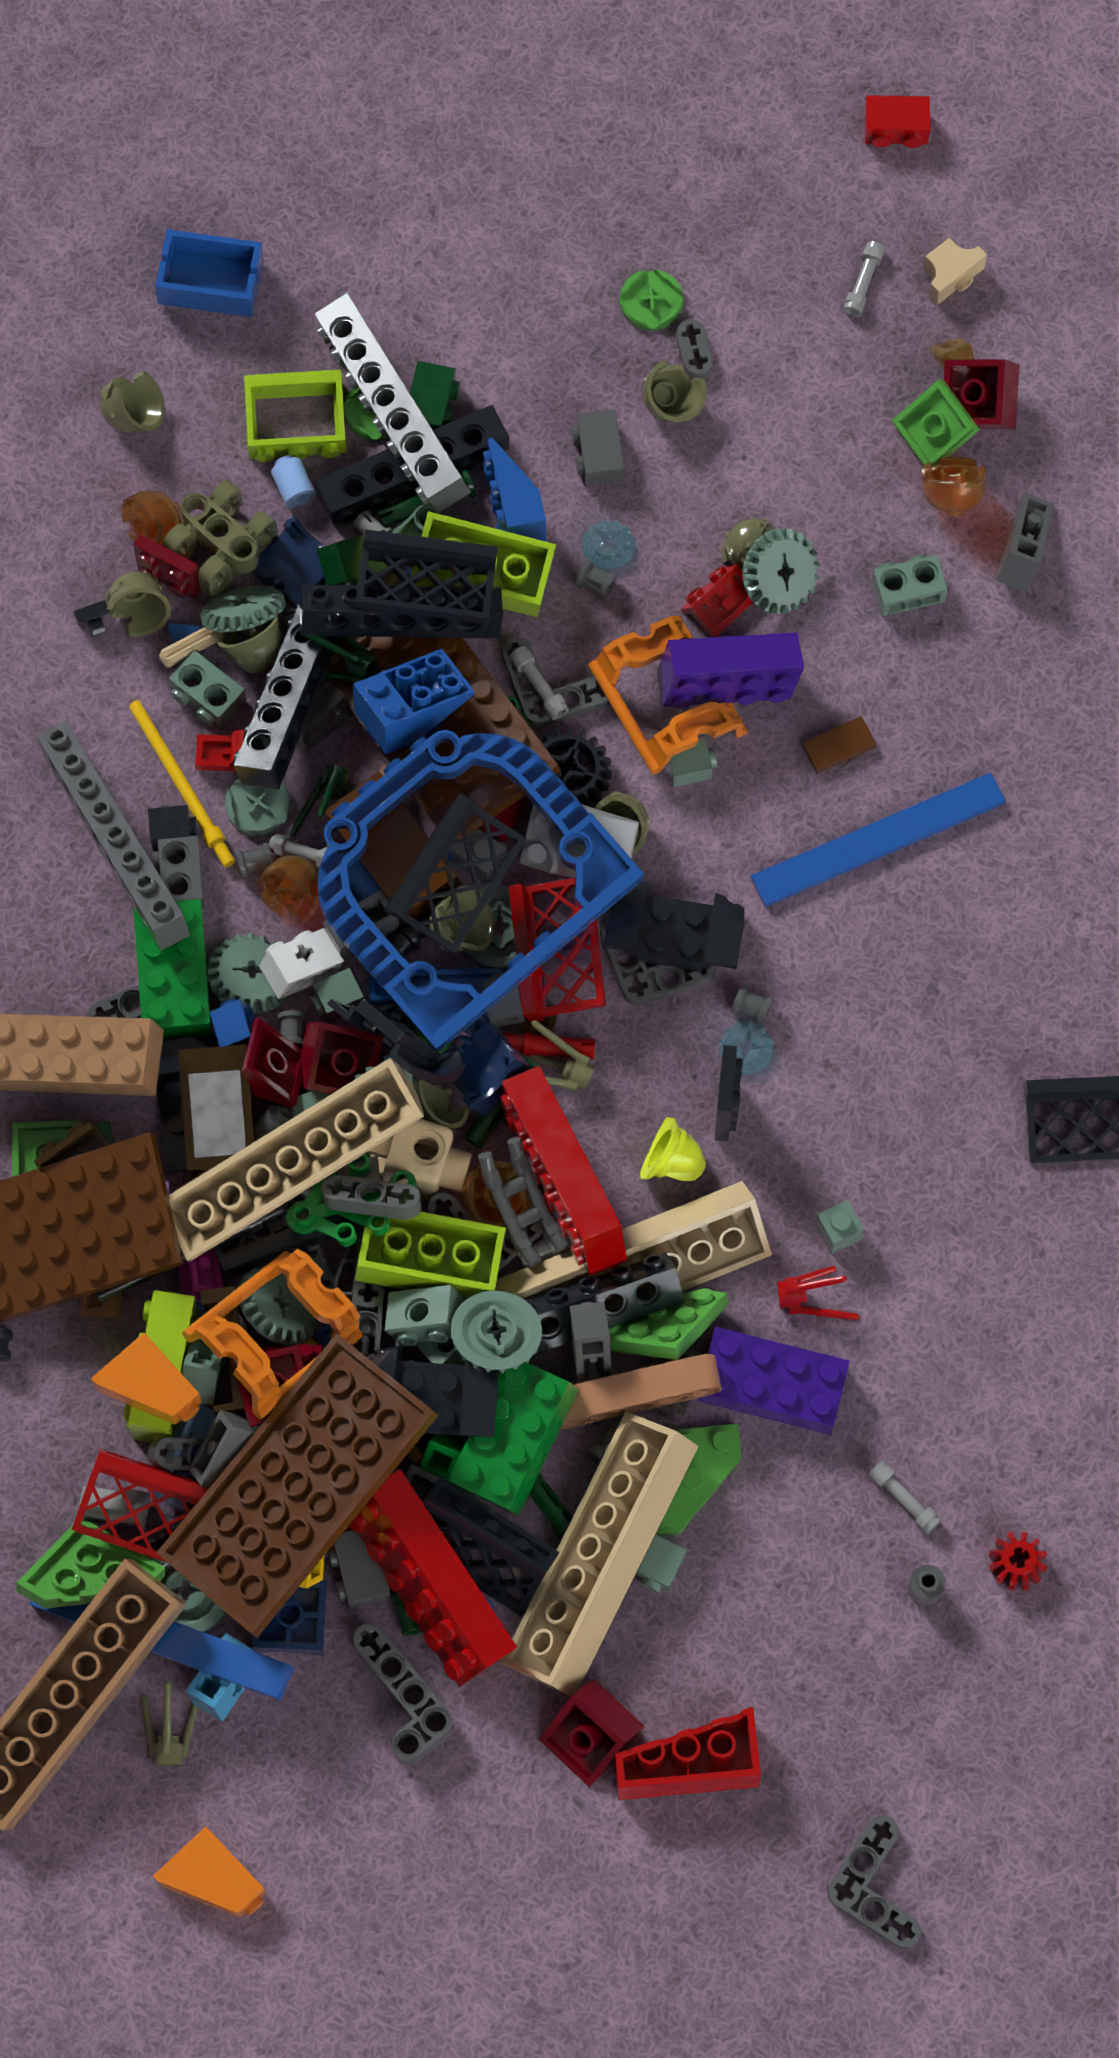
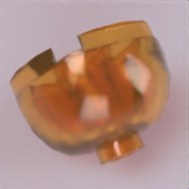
(954, 484)
(151, 514)
(287, 883)
(478, 1200)

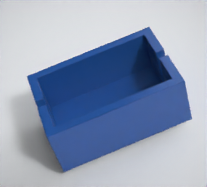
(209, 273)

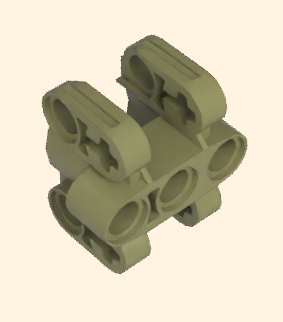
(219, 509)

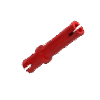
(542, 1046)

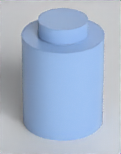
(292, 481)

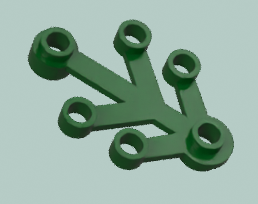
(318, 1211)

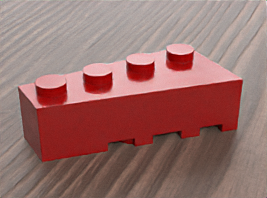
(693, 1761)

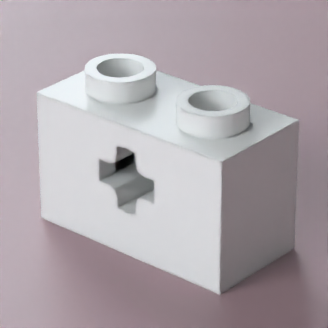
(300, 962)

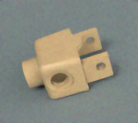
(424, 1138)

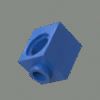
(233, 1022)

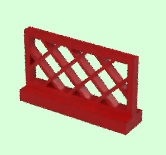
(526, 931)
(139, 1475)

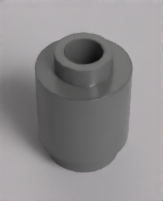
(270, 1120)
(923, 1595)

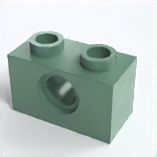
(422, 1314)

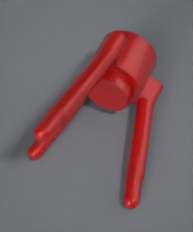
(793, 1293)

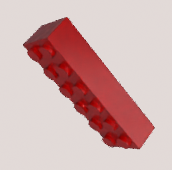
(563, 1171)
(431, 1581)

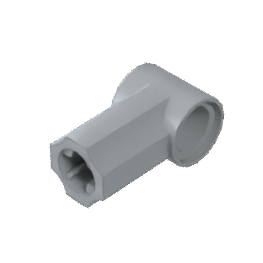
(117, 1506)

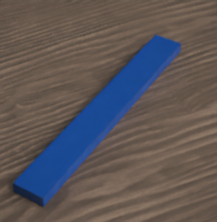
(877, 839)
(209, 1655)

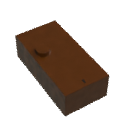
(393, 850)

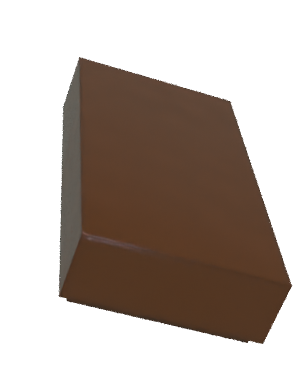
(839, 744)

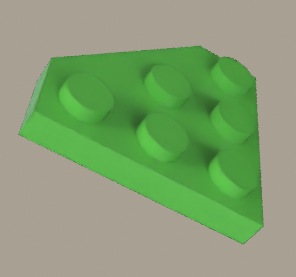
(670, 1330)
(714, 1460)
(77, 1569)

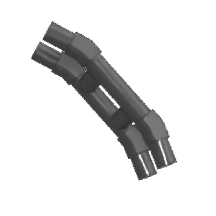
(539, 1212)

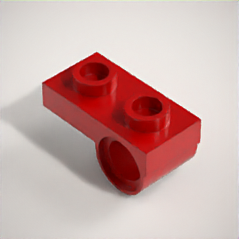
(217, 751)

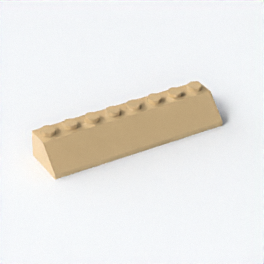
(293, 1157)
(699, 1237)
(600, 1553)

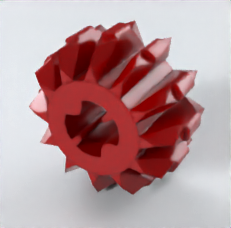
(1030, 1567)

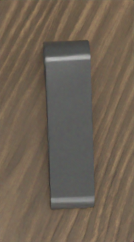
(397, 1688)

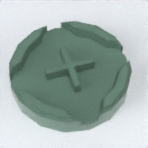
(257, 809)

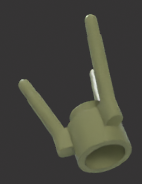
(575, 1072)
(168, 1749)

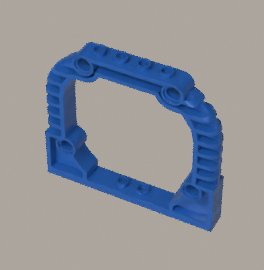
(441, 1007)

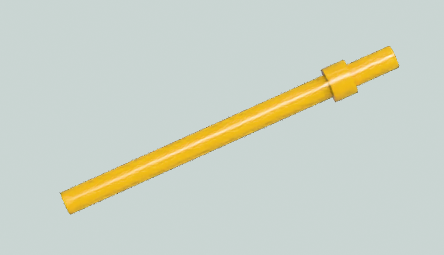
(211, 834)

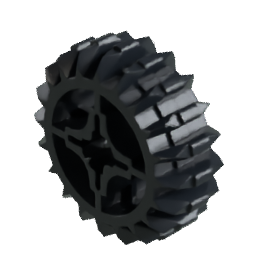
(580, 776)

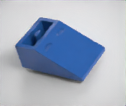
(513, 495)
(410, 699)

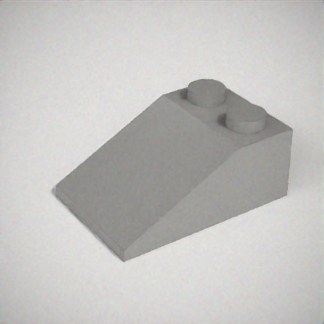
(543, 841)

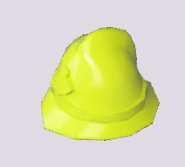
(673, 1154)

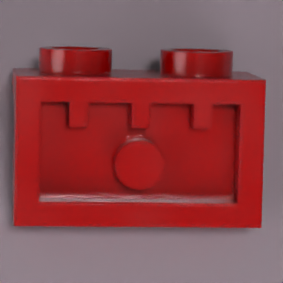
(718, 601)

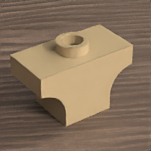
(952, 269)

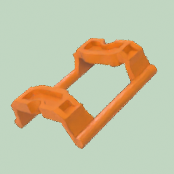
(684, 728)
(252, 1363)

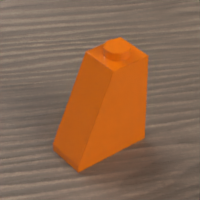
(148, 1382)
(212, 1876)

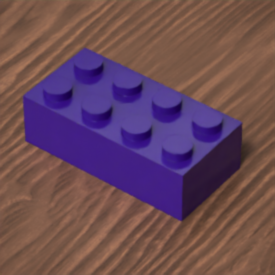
(730, 669)
(777, 1381)

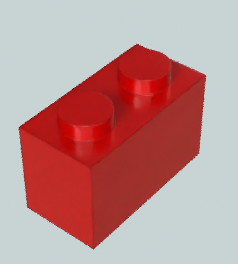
(897, 120)

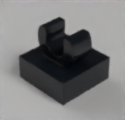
(92, 615)

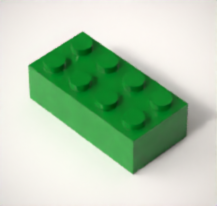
(176, 978)
(526, 1425)

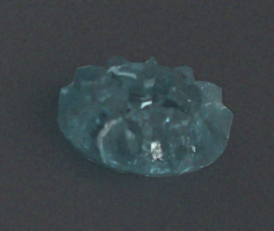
(607, 557)
(755, 1059)

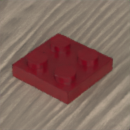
(167, 566)

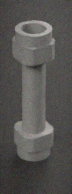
(856, 300)
(553, 704)
(285, 845)
(884, 1476)

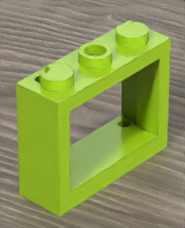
(294, 385)

